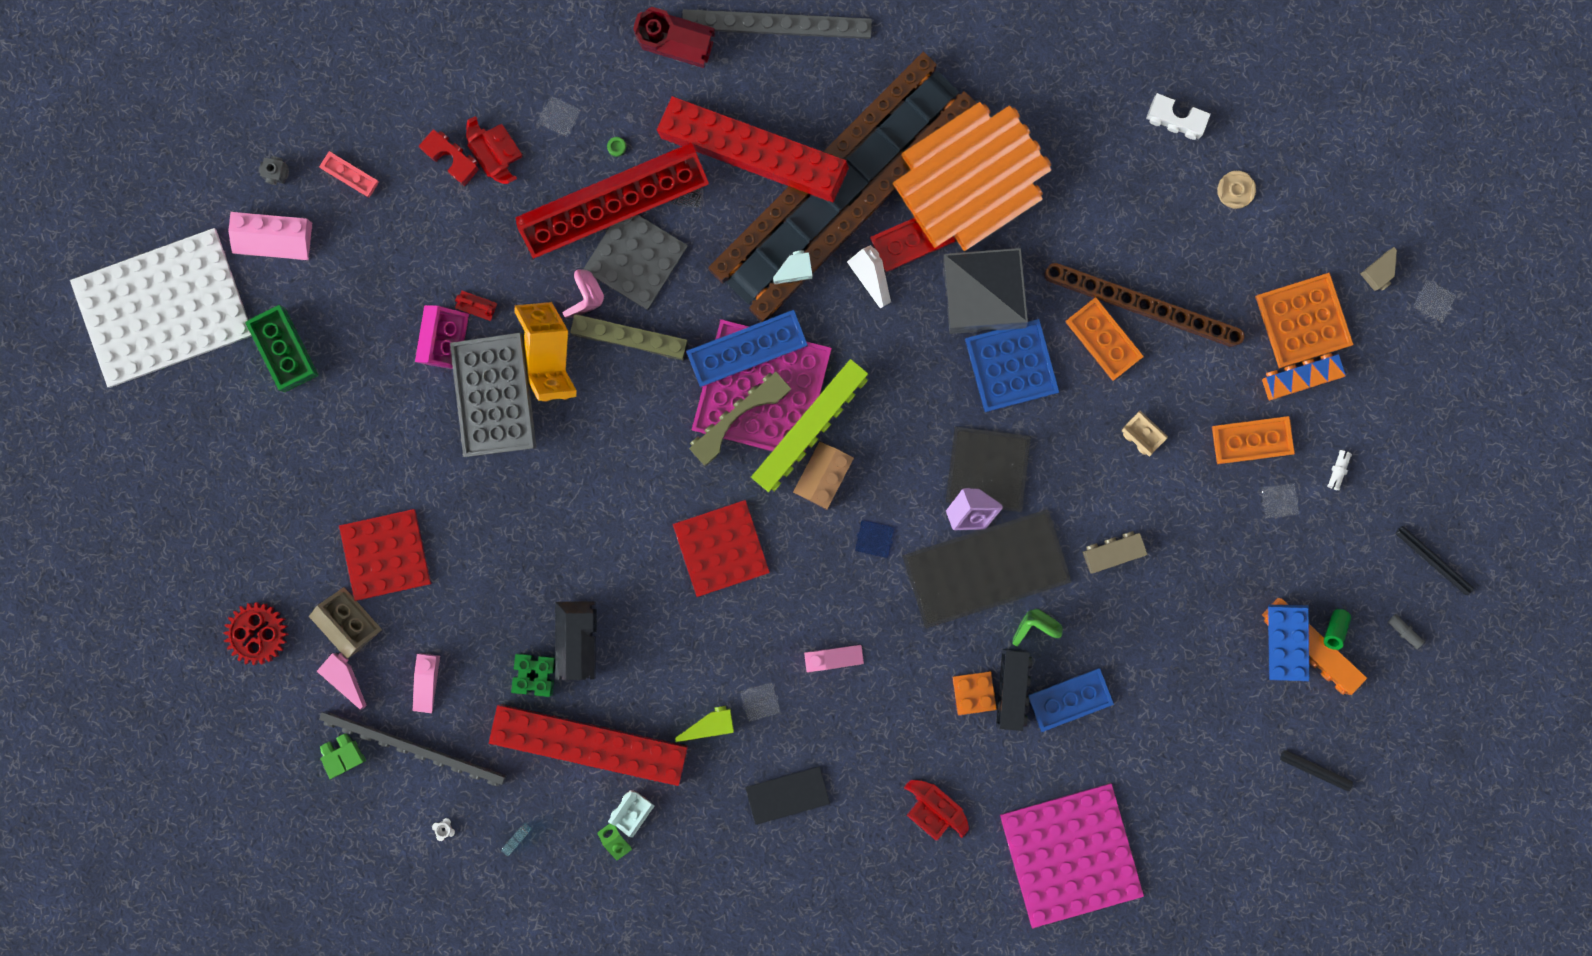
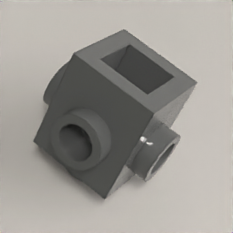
(279, 173)

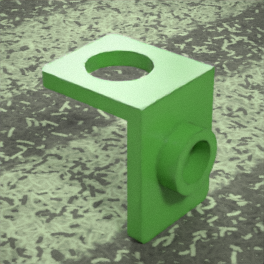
(615, 843)

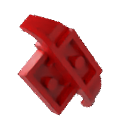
(493, 150)
(935, 810)

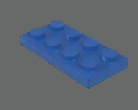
(1288, 642)
(1070, 699)

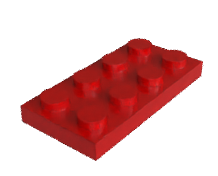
(904, 244)

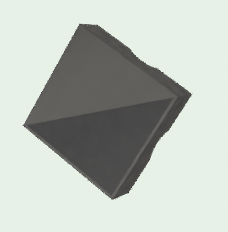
(985, 290)

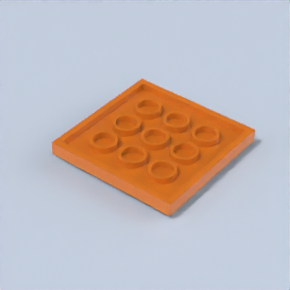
(1304, 320)

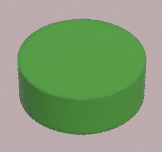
(616, 146)

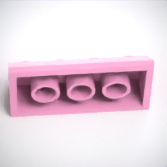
(270, 235)

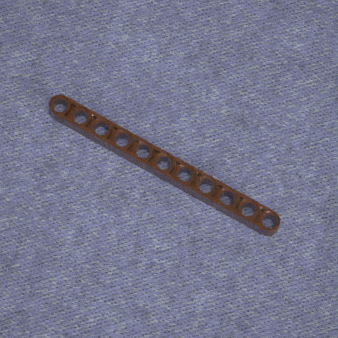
(1153, 304)

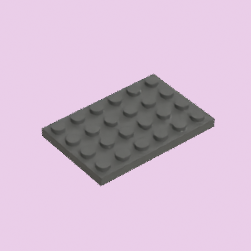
(493, 395)

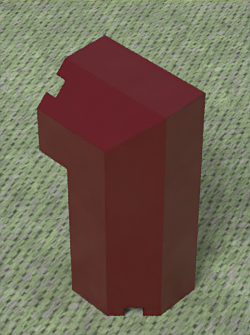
(673, 37)

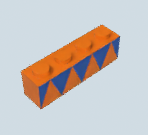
(1303, 377)

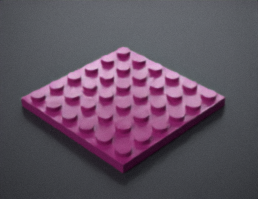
(768, 423)
(1071, 855)

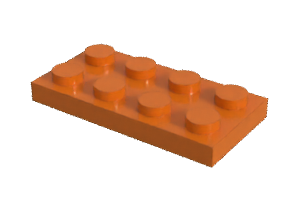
(1104, 339)
(1253, 440)

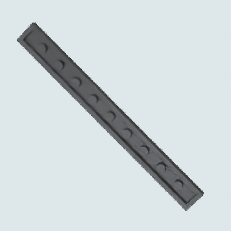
(782, 24)
(405, 746)

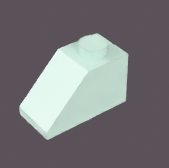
(795, 268)

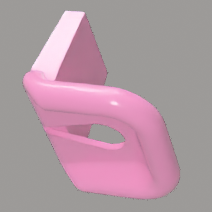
(588, 286)

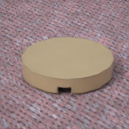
(1236, 189)

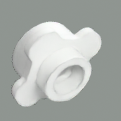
(443, 834)

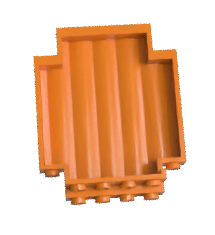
(972, 176)

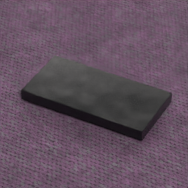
(787, 795)

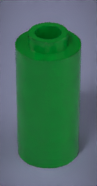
(1337, 629)

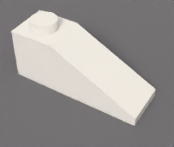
(871, 273)

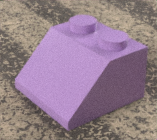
(972, 510)

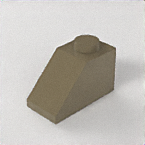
(1381, 271)

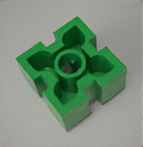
(524, 683)

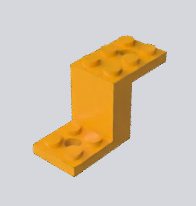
(545, 351)

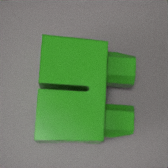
(342, 759)

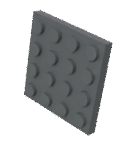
(636, 259)

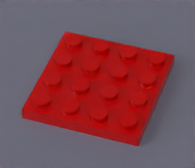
(721, 548)
(384, 554)

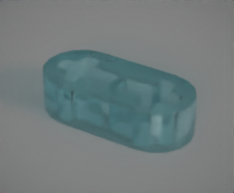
(516, 839)

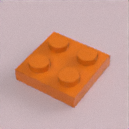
(974, 693)

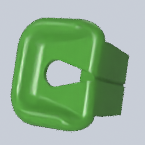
(1040, 620)

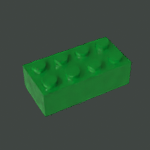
(281, 348)

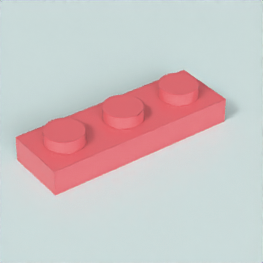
(349, 174)

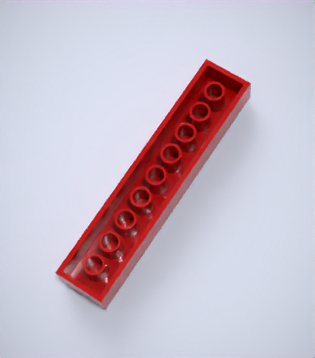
(753, 149)
(611, 200)
(588, 744)

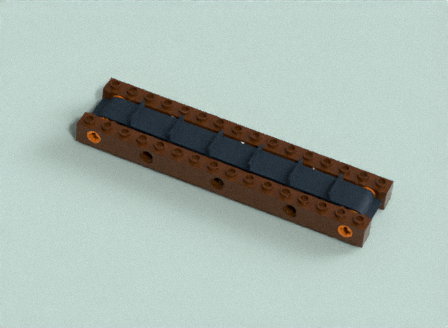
(873, 166)

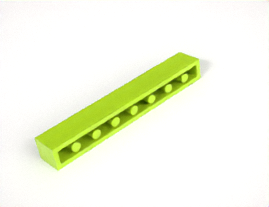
(809, 426)

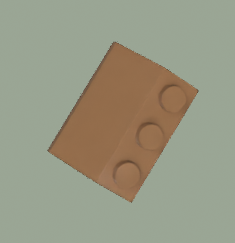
(823, 475)

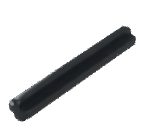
(1316, 770)

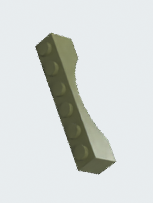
(628, 336)
(769, 392)

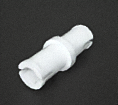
(1339, 470)

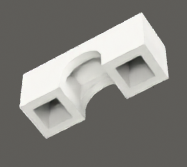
(1162, 114)

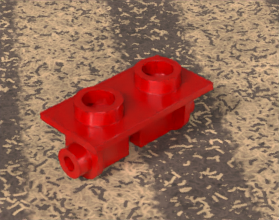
(475, 305)

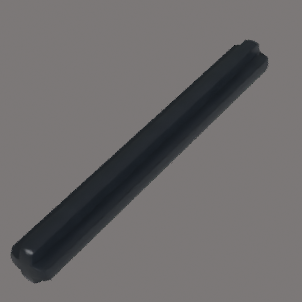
(1434, 560)

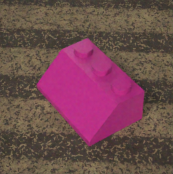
(439, 329)

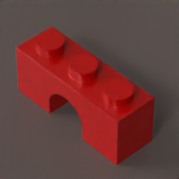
(436, 145)

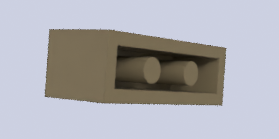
(1114, 552)

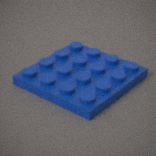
(1011, 366)

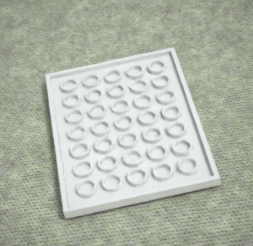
(161, 307)

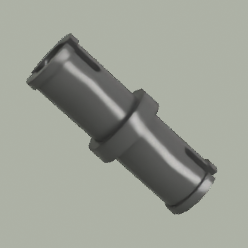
(1406, 631)

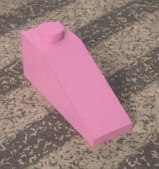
(833, 658)
(341, 676)
(425, 682)

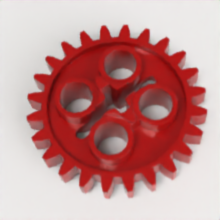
(267, 646)

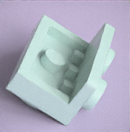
(631, 813)

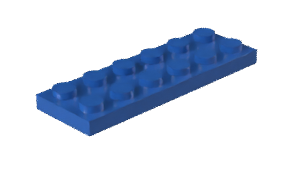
(747, 348)

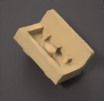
(1144, 434)

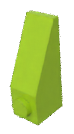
(713, 724)

